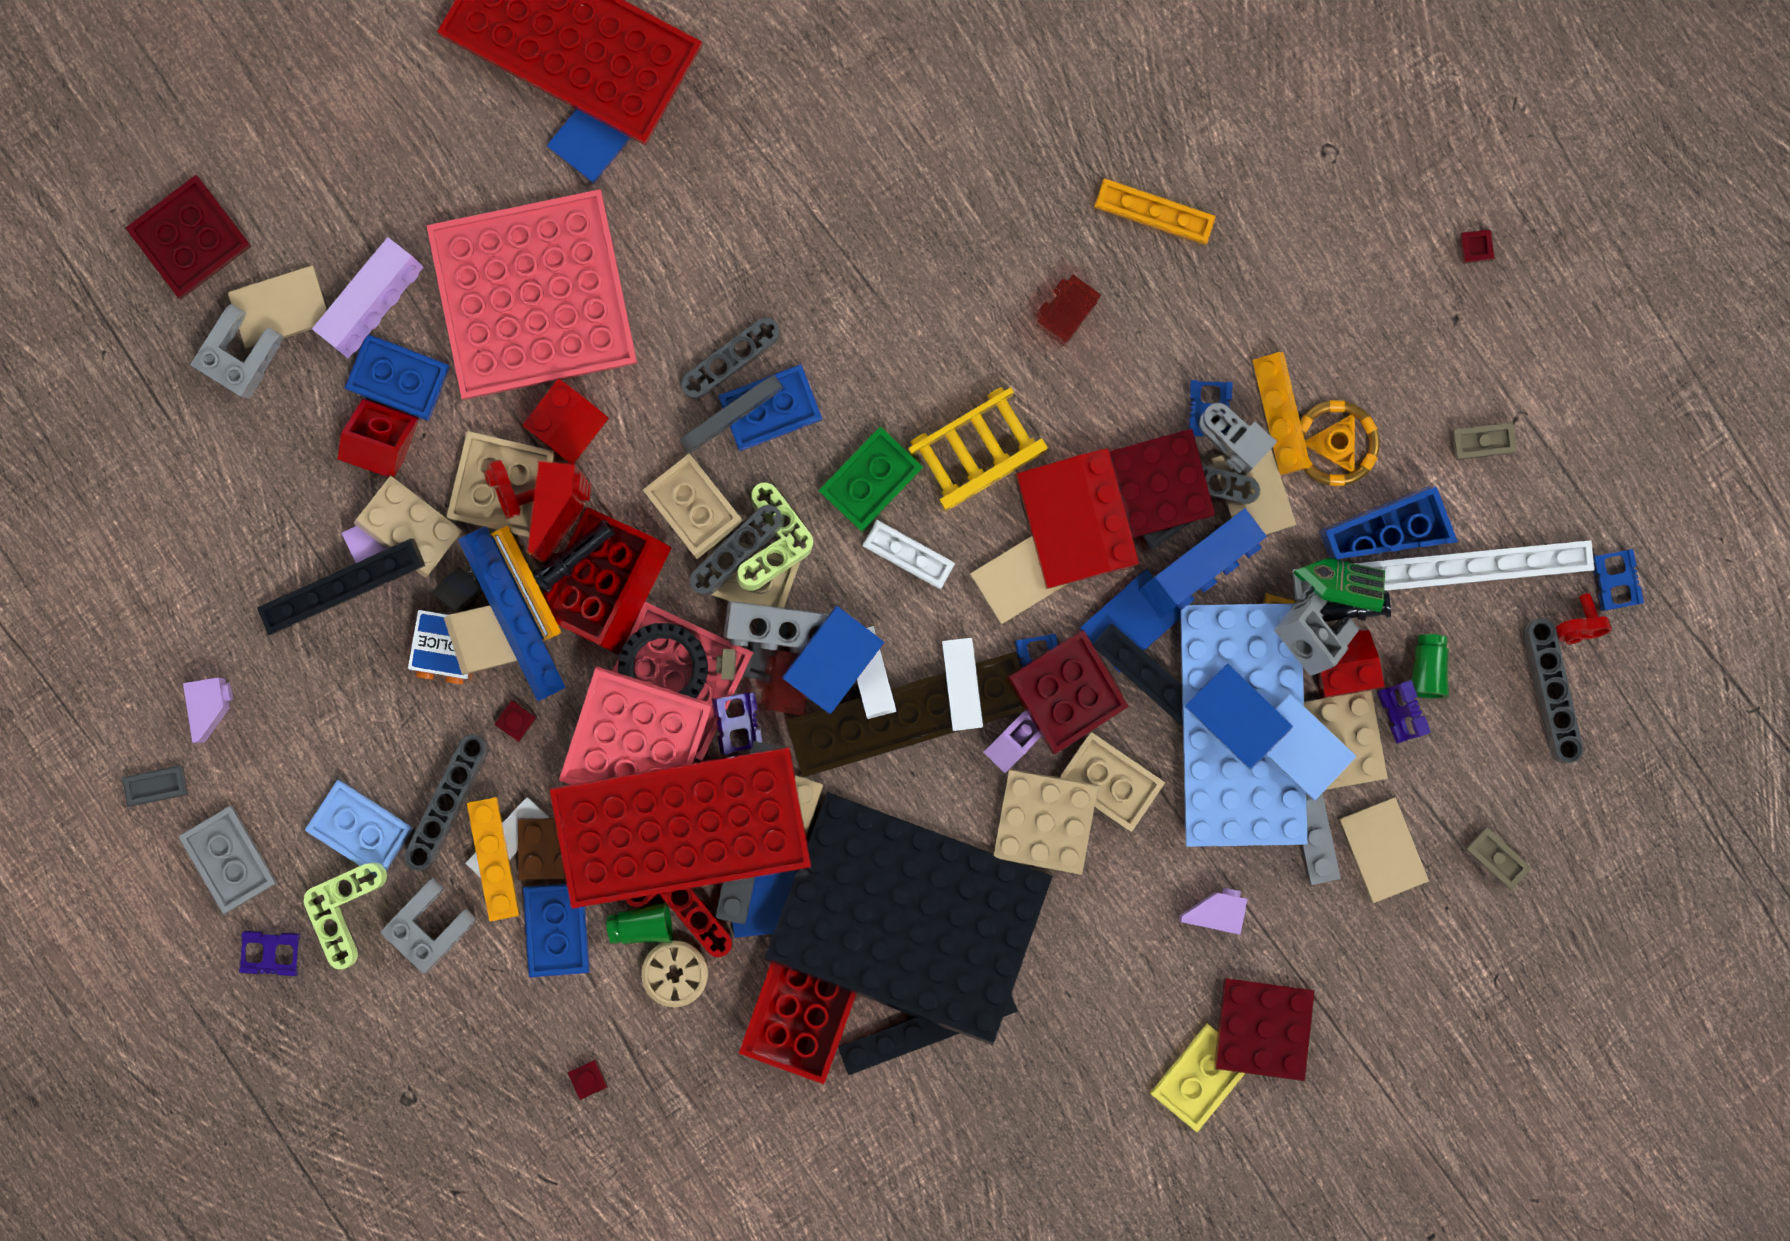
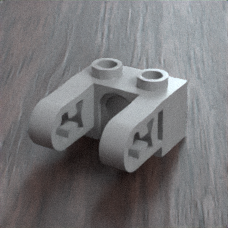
(227, 370)
(1241, 444)
(1311, 638)
(414, 941)

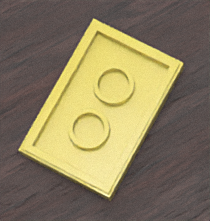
(1192, 1084)

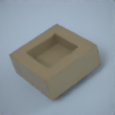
(727, 664)

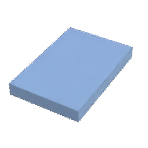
(1309, 751)
(358, 827)

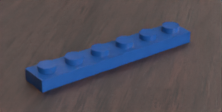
(511, 613)

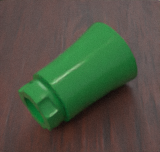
(1431, 667)
(641, 925)

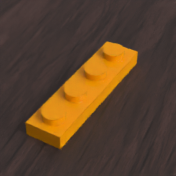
(1281, 413)
(493, 859)

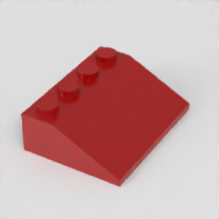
(556, 506)
(1077, 518)
(609, 584)
(797, 1023)

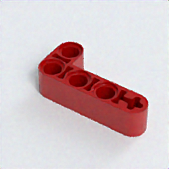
(685, 914)

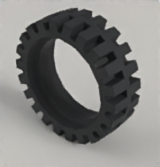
(676, 633)

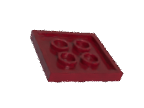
(188, 237)
(1162, 483)
(1067, 692)
(1264, 1029)

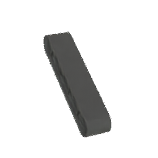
(1549, 706)
(435, 812)

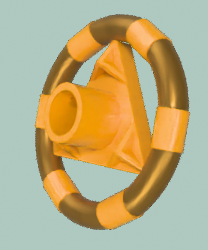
(1338, 442)

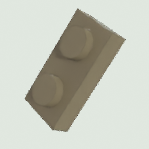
(1484, 441)
(1498, 858)

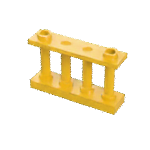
(1002, 462)

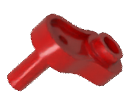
(497, 477)
(1589, 628)

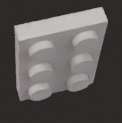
(227, 859)

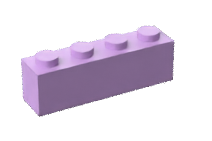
(368, 297)

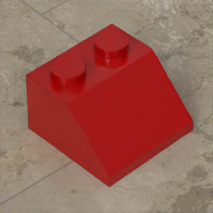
(565, 421)
(377, 438)
(1355, 671)

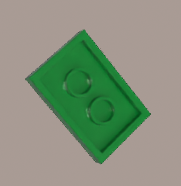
(870, 479)

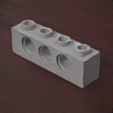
(741, 614)

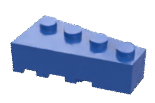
(1397, 525)
(1204, 562)

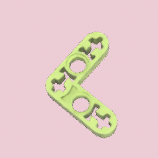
(782, 546)
(332, 901)

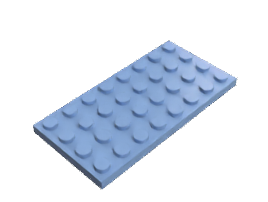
(1221, 795)

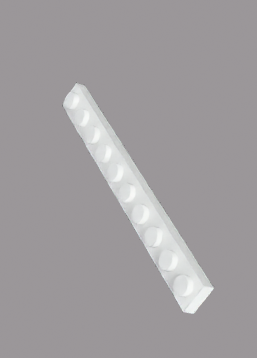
(1478, 566)

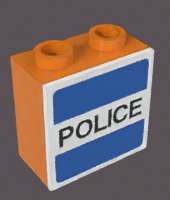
(433, 650)

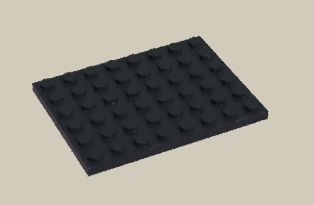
(909, 918)

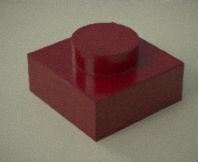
(1476, 246)
(515, 721)
(587, 1079)

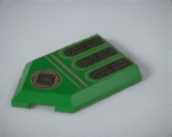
(1345, 583)

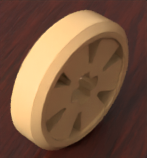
(690, 983)

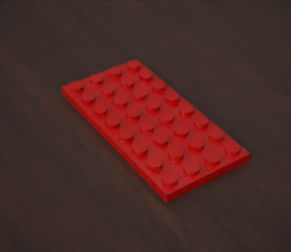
(583, 52)
(680, 827)

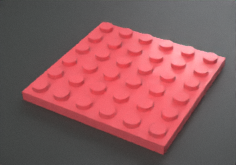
(531, 294)

